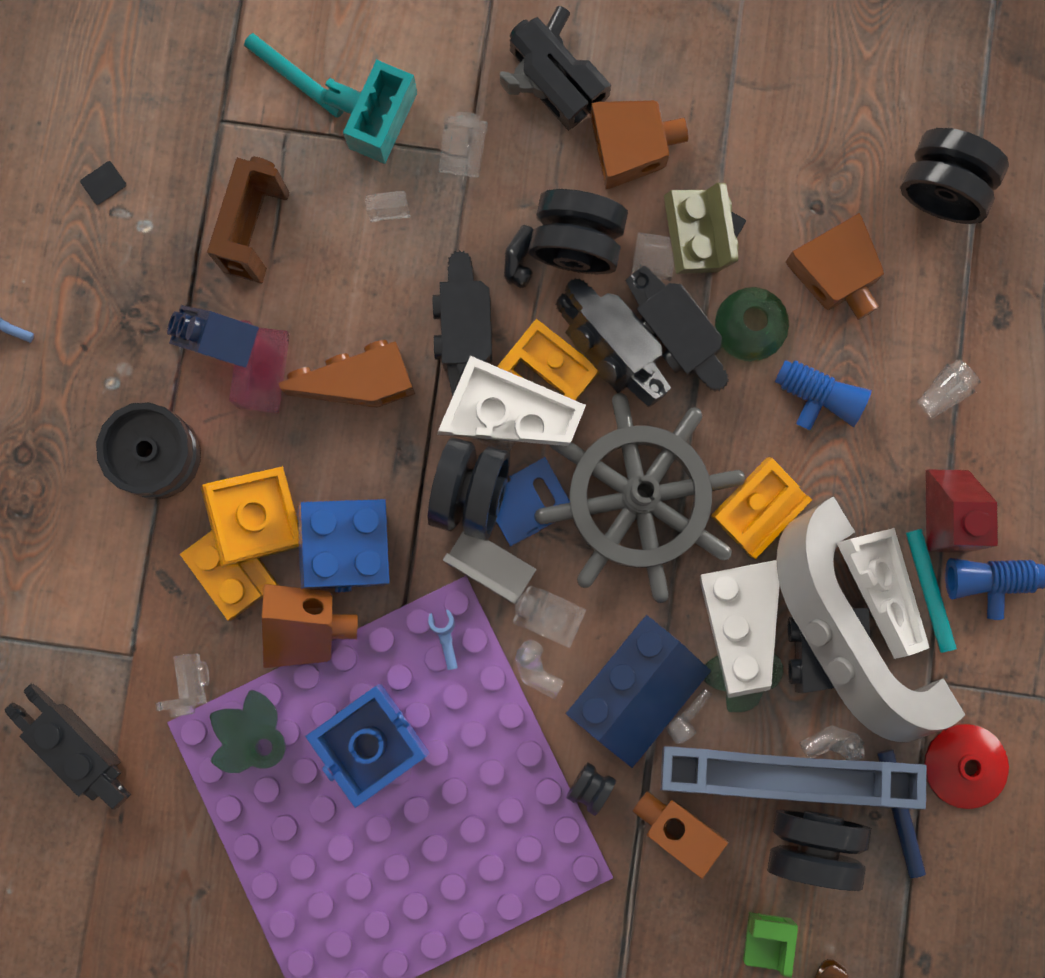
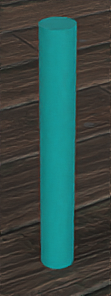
(288, 71)
(931, 591)

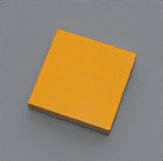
(251, 516)

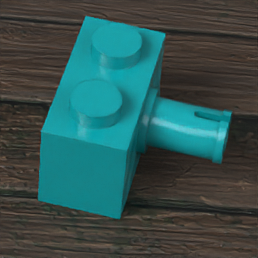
(375, 111)

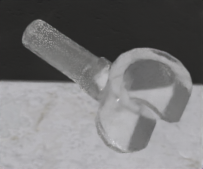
(680, 727)

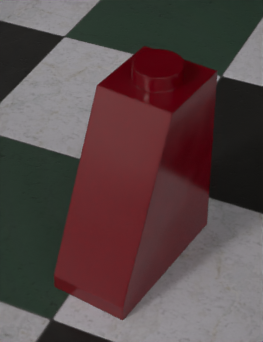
(959, 512)

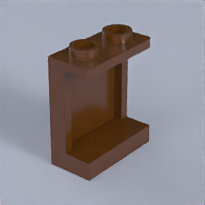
(239, 214)

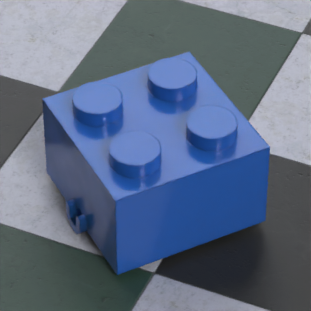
(343, 544)
(367, 745)

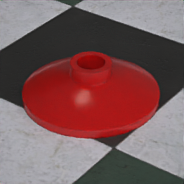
(946, 764)

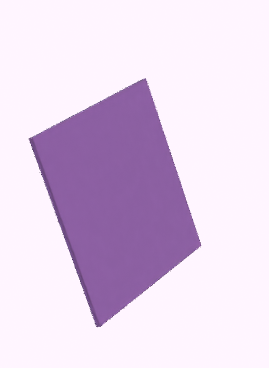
(438, 854)

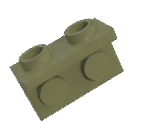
(701, 229)

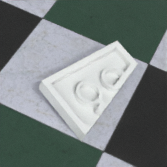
(508, 408)
(886, 587)
(743, 624)

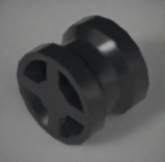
(591, 789)

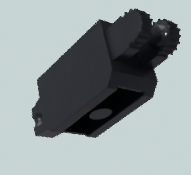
(464, 317)
(680, 326)
(613, 341)
(70, 748)

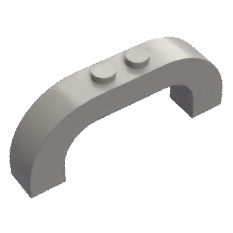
(841, 641)

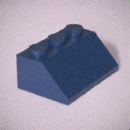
(638, 691)

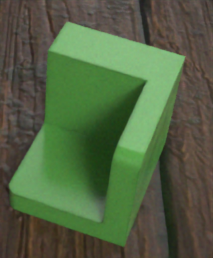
(770, 943)

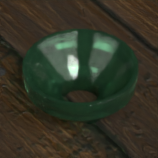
(739, 339)

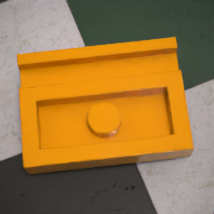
(761, 507)
(231, 586)

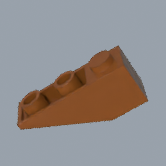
(363, 379)

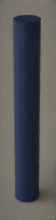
(905, 830)

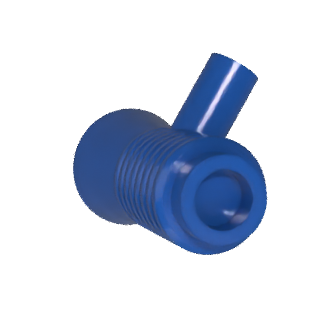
(822, 390)
(997, 578)

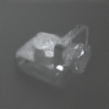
(548, 615)

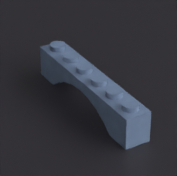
(794, 778)

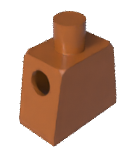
(633, 139)
(840, 267)
(301, 626)
(699, 844)

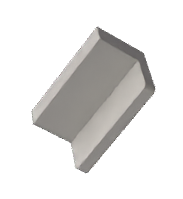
(490, 566)

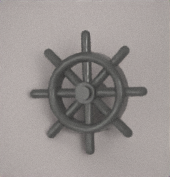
(641, 497)

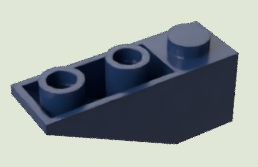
(212, 335)

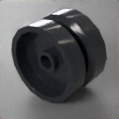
(954, 175)
(578, 231)
(124, 446)
(468, 488)
(818, 856)

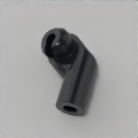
(514, 256)

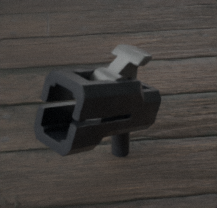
(552, 70)

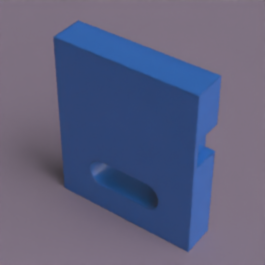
(522, 501)

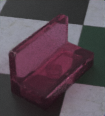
(257, 384)

